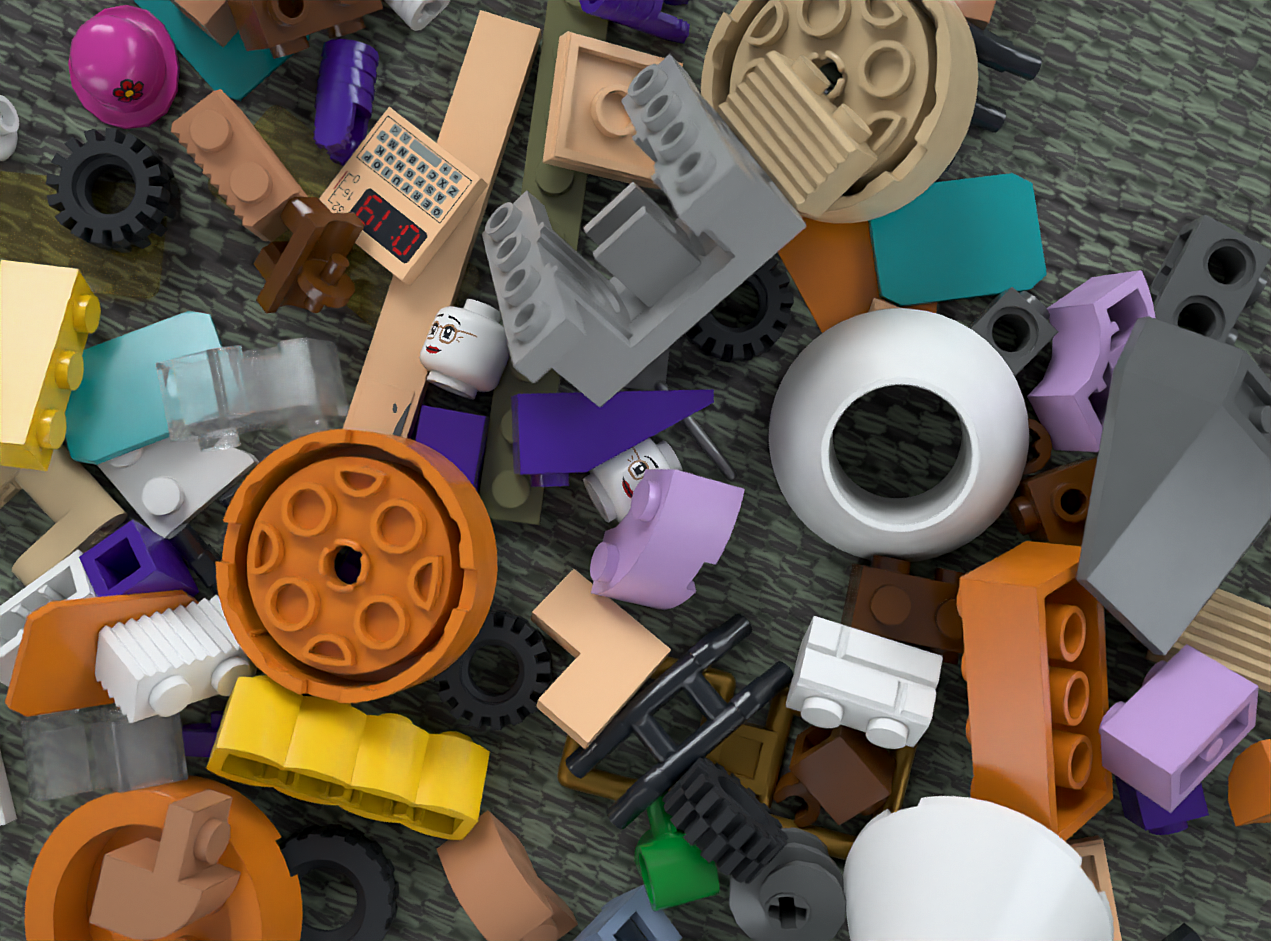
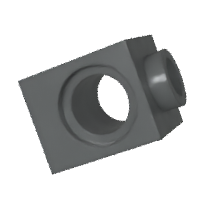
(1028, 319)

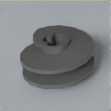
(794, 895)

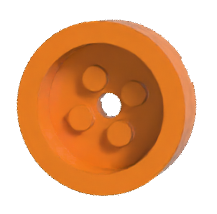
(421, 576)
(68, 869)

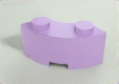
(1091, 335)
(665, 539)

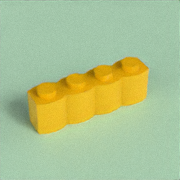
(350, 759)

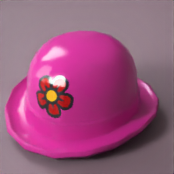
(124, 67)

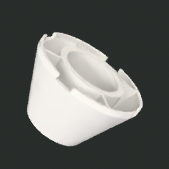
(891, 350)
(968, 875)

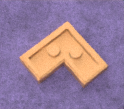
(610, 652)

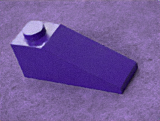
(574, 435)

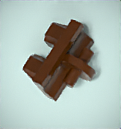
(313, 263)

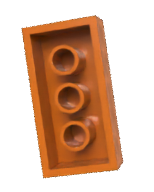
(1036, 686)

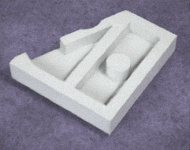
(175, 480)

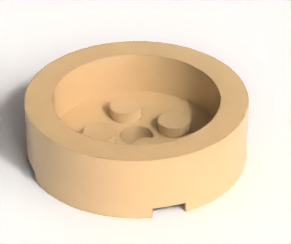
(903, 72)

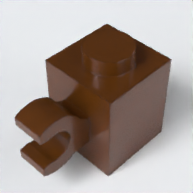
(838, 772)

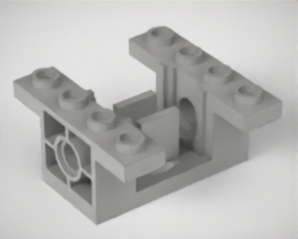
(663, 270)

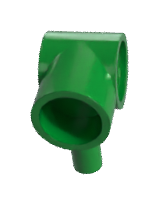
(670, 866)

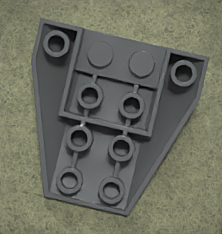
(1176, 479)

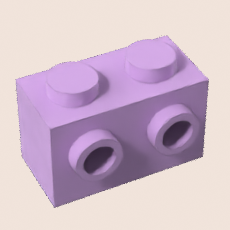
(1177, 726)

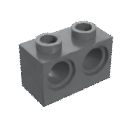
(1187, 285)

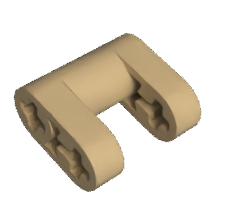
(75, 503)

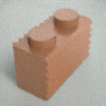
(238, 163)

